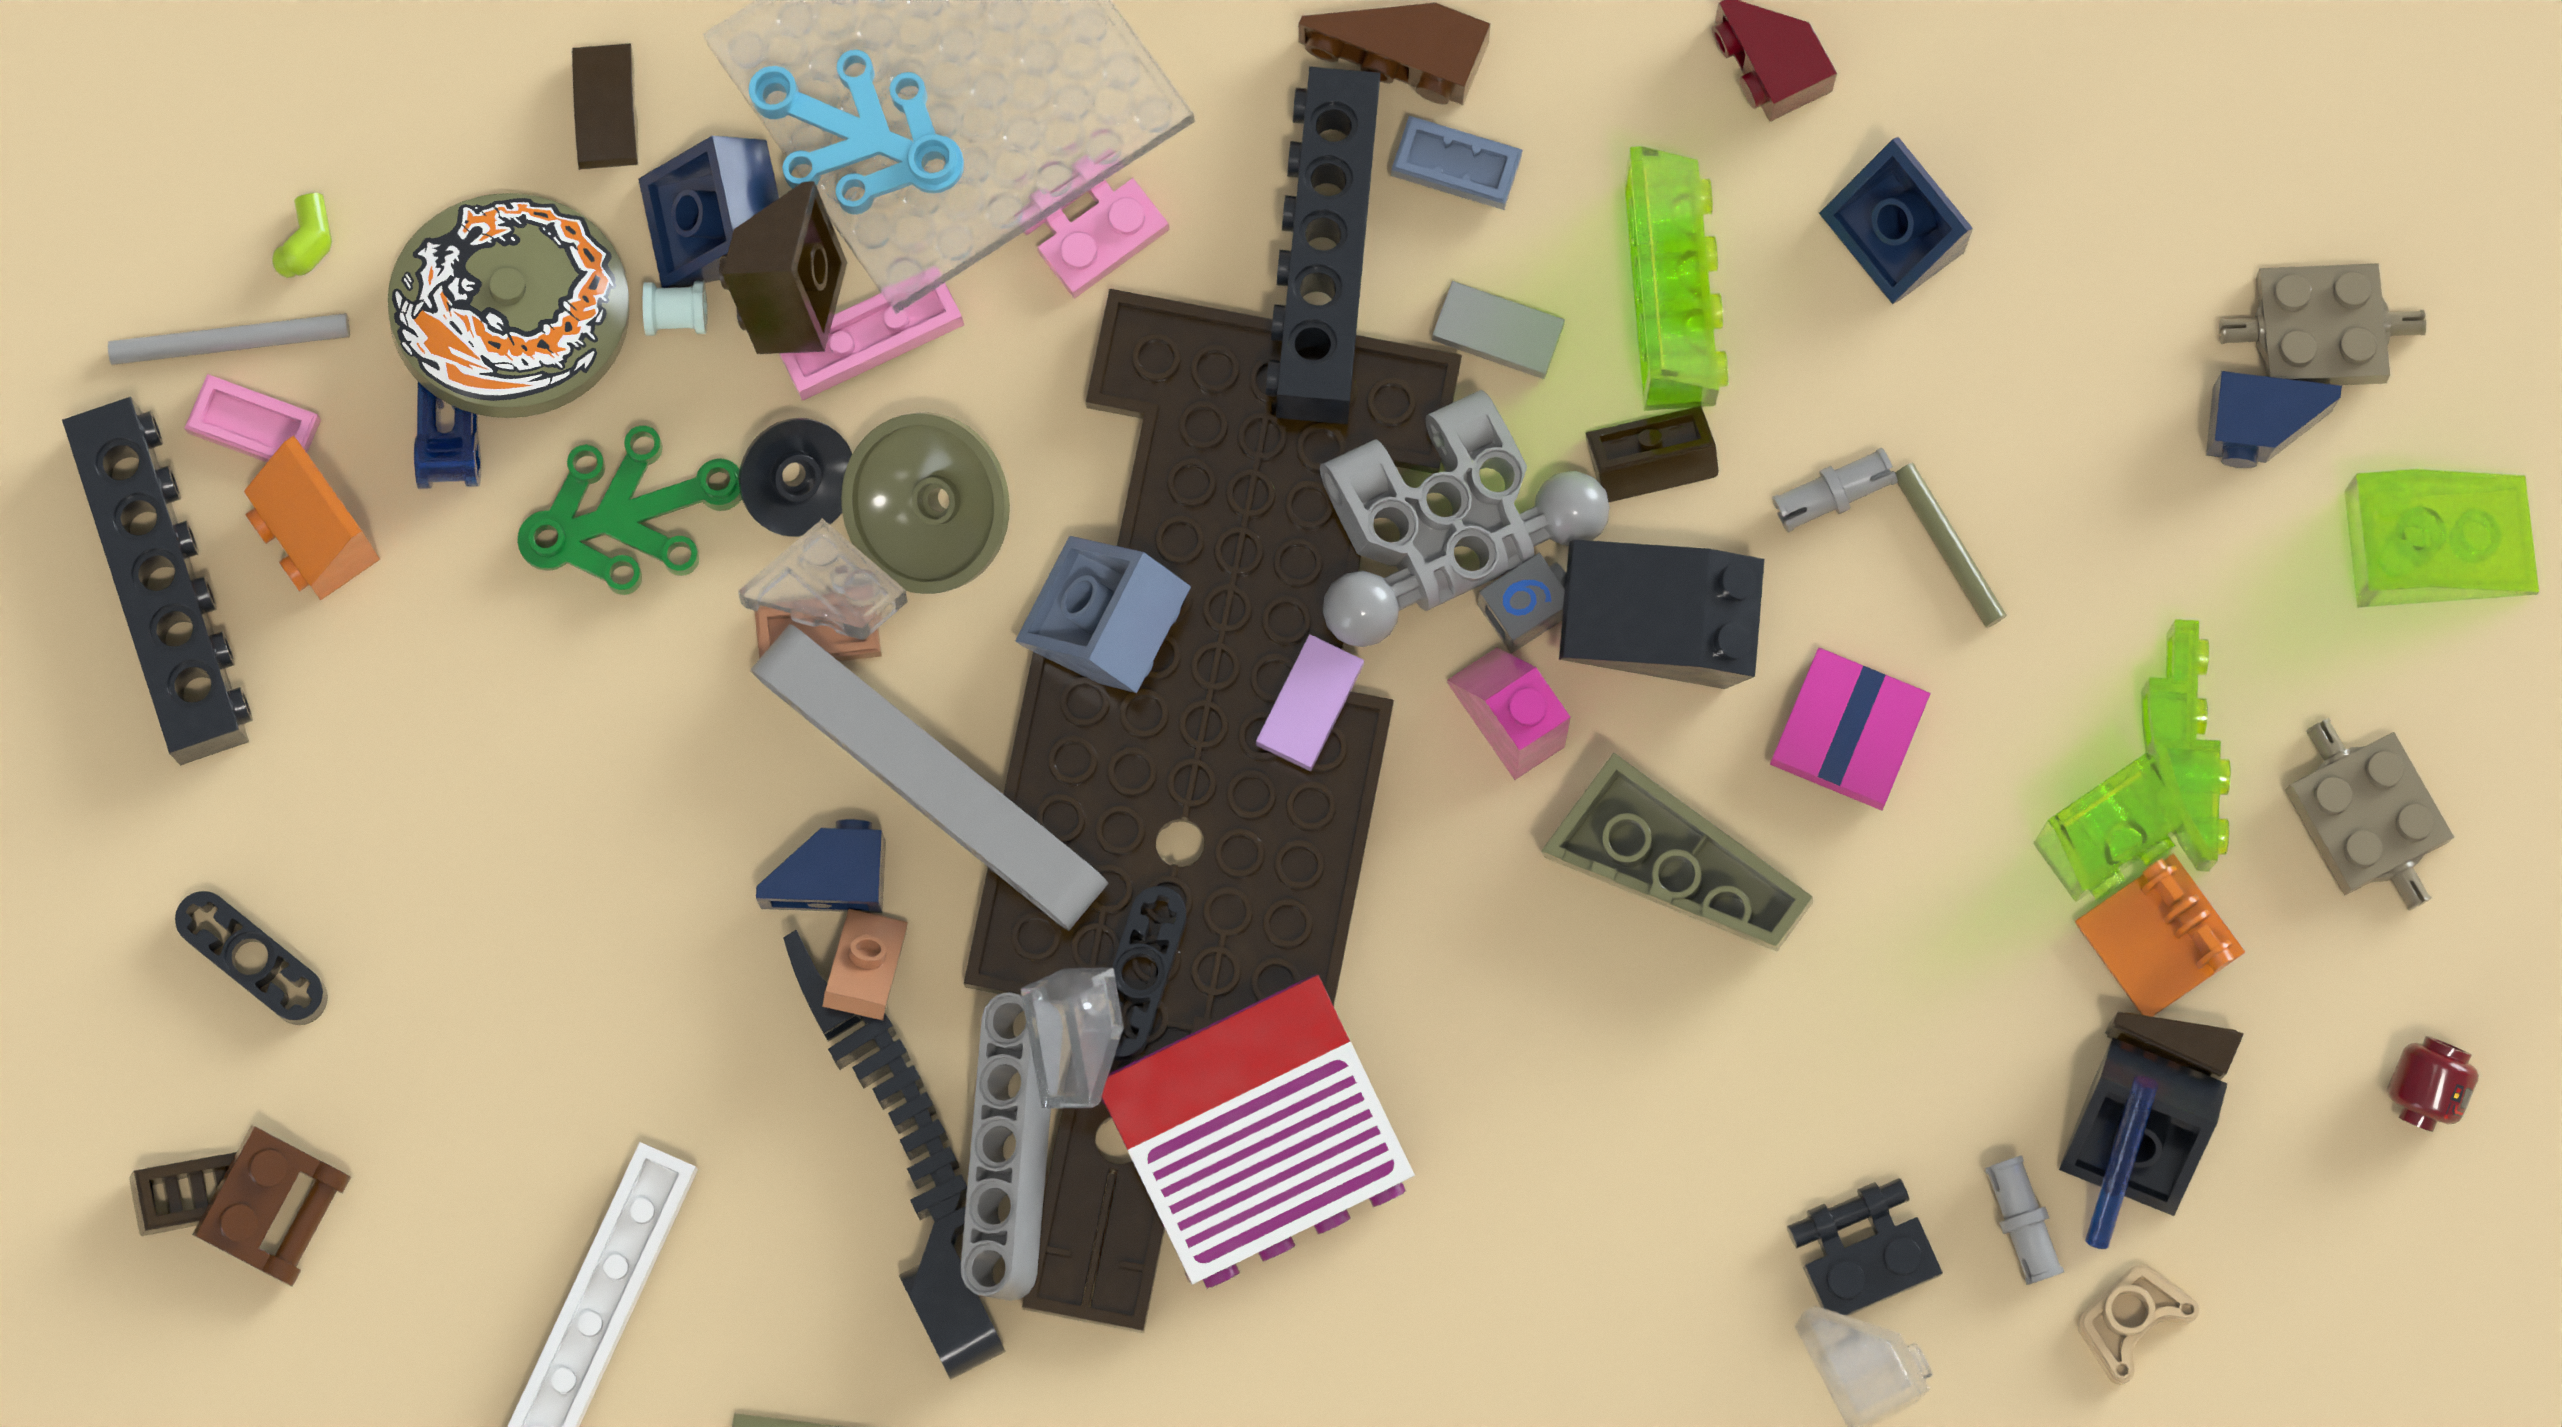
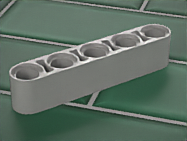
(993, 1176)

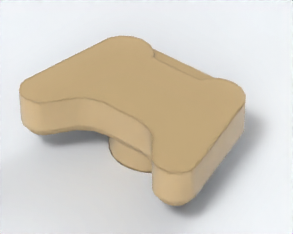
(2128, 1313)

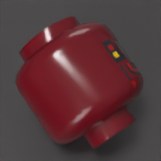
(2432, 1083)

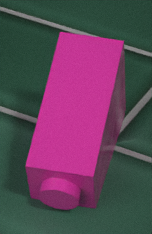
(1512, 709)

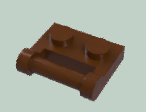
(253, 1196)

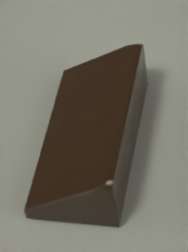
(1653, 454)

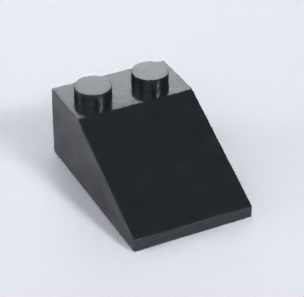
(1663, 611)

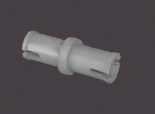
(1834, 489)
(2024, 1220)

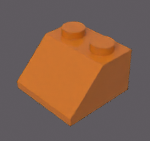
(308, 521)

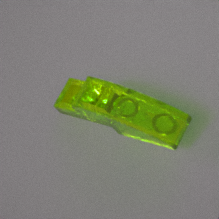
(2187, 764)

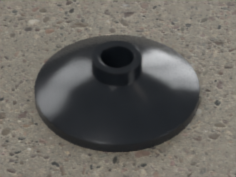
(817, 490)

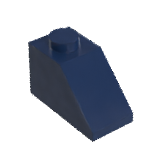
(2263, 415)
(830, 872)

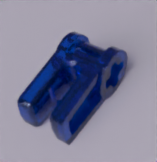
(447, 455)

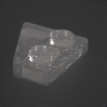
(826, 584)

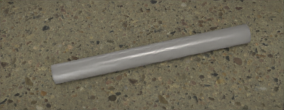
(228, 339)

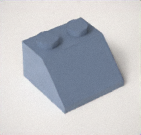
(1104, 612)

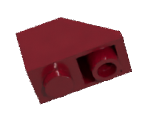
(1776, 54)

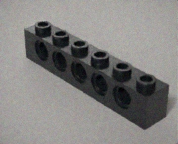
(1322, 387)
(98, 443)

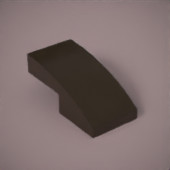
(605, 106)

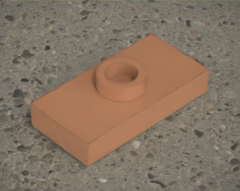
(865, 964)

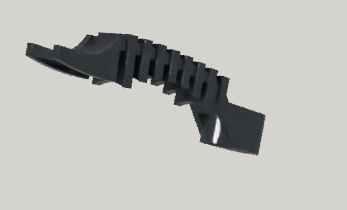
(935, 1286)

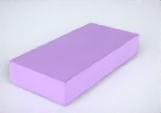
(1310, 702)

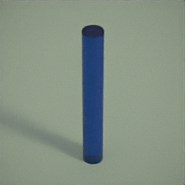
(2121, 1162)

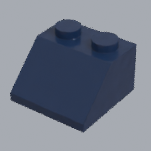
(700, 201)

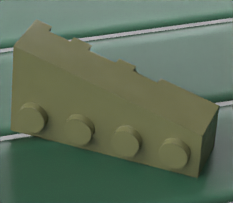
(1666, 852)

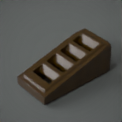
(2186, 1043)
(143, 1196)

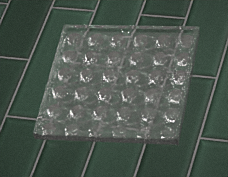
(1026, 88)

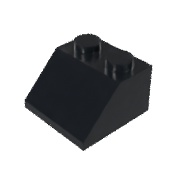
(2175, 1133)

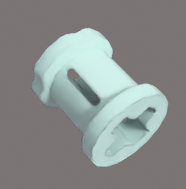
(675, 308)

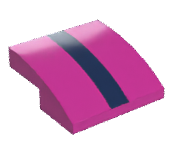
(1850, 729)

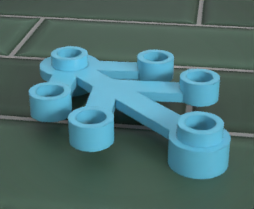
(863, 136)

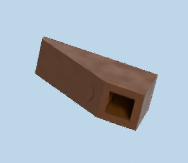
(1410, 43)

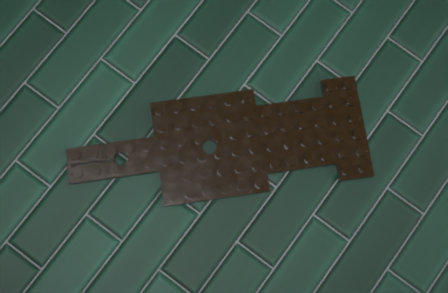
(1247, 523)

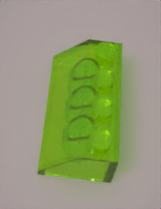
(1672, 280)

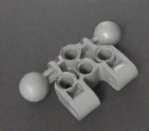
(1367, 486)

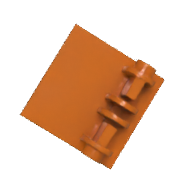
(2159, 936)

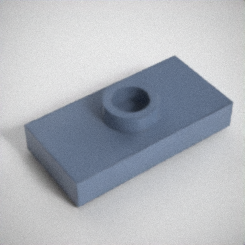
(1456, 162)

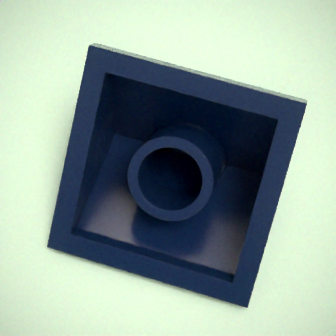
(1897, 222)

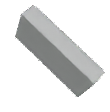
(1498, 330)

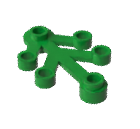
(620, 515)

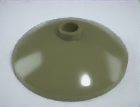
(896, 510)

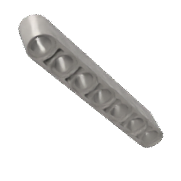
(929, 777)

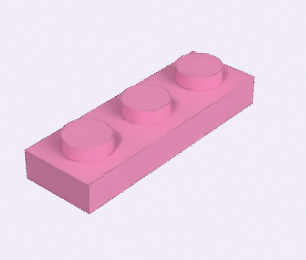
(871, 336)

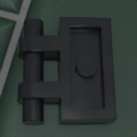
(1870, 1269)

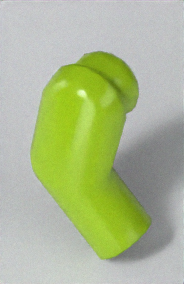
(309, 242)

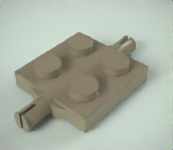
(2323, 324)
(2369, 813)

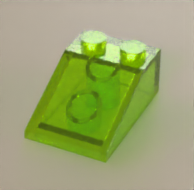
(2439, 536)

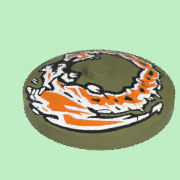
(508, 305)

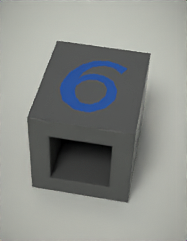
(1525, 601)

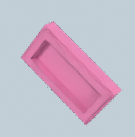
(248, 420)

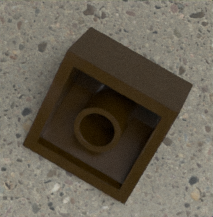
(786, 273)

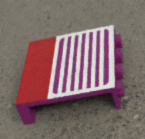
(1256, 1131)

